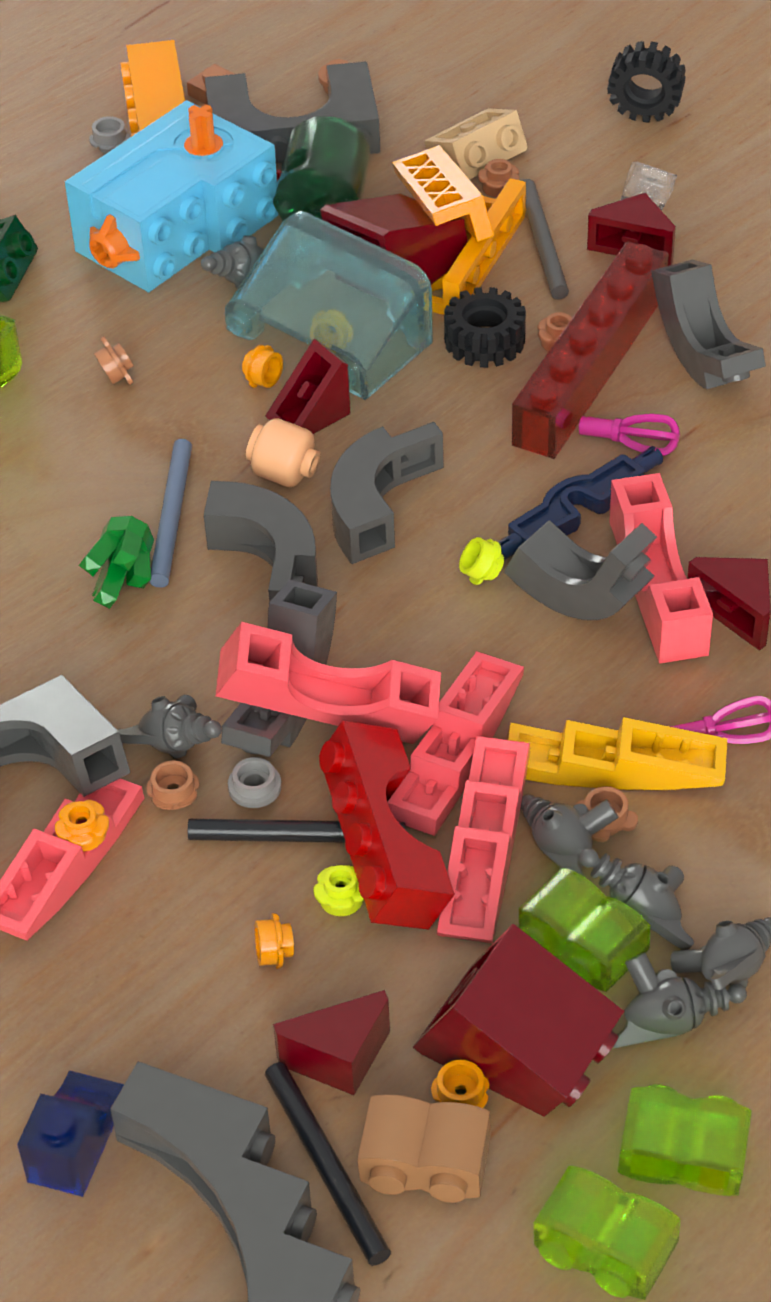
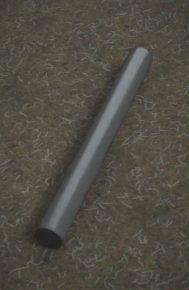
(544, 242)

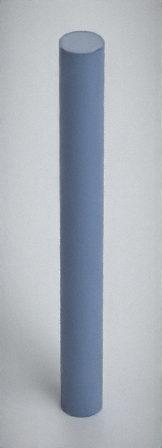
(170, 513)

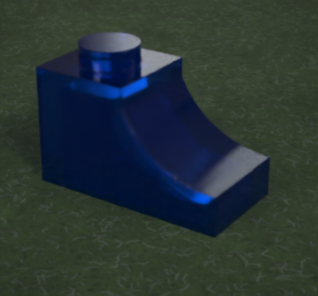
(68, 1133)

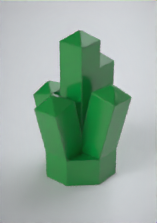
(120, 552)

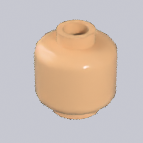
(282, 452)

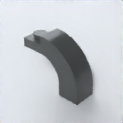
(698, 328)
(366, 473)
(261, 524)
(577, 581)
(310, 617)

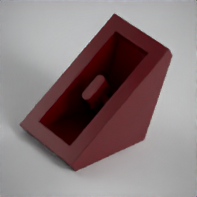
(631, 220)
(315, 391)
(737, 594)
(335, 1042)

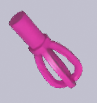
(619, 428)
(712, 726)

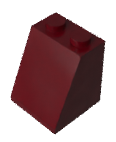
(403, 229)
(524, 1024)

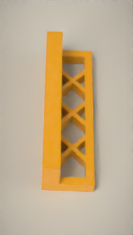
(444, 190)
(479, 257)

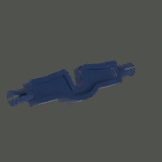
(587, 490)

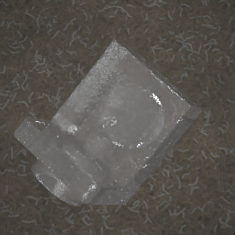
(649, 180)

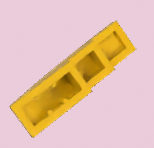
(629, 758)

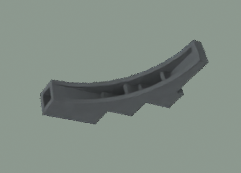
(223, 1154)

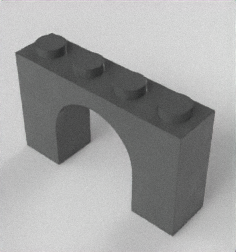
(348, 99)
(64, 731)

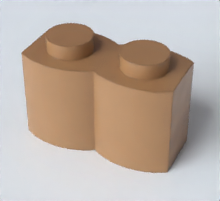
(424, 1147)

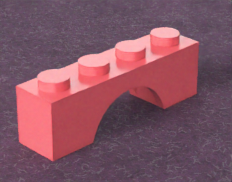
(670, 604)
(270, 673)

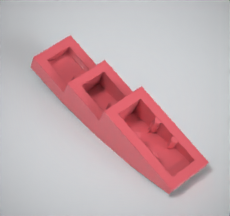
(445, 754)
(484, 839)
(53, 869)

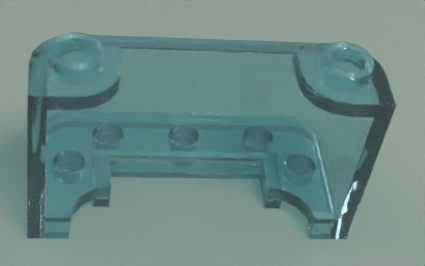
(338, 291)

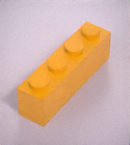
(151, 82)

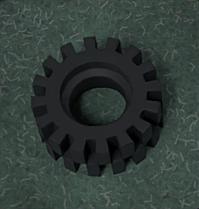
(652, 63)
(480, 309)

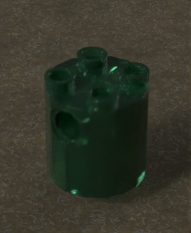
(321, 166)

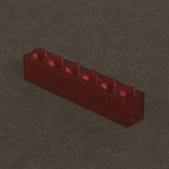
(587, 352)

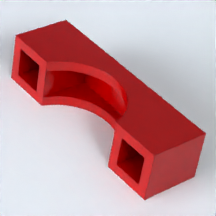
(396, 873)

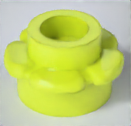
(481, 560)
(338, 900)

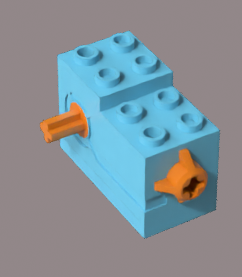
(172, 195)

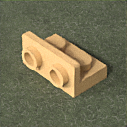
(481, 139)

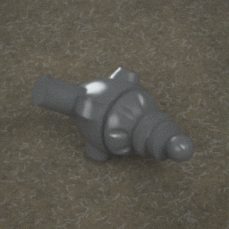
(234, 260)
(172, 727)
(565, 830)
(644, 891)
(730, 954)
(669, 1003)

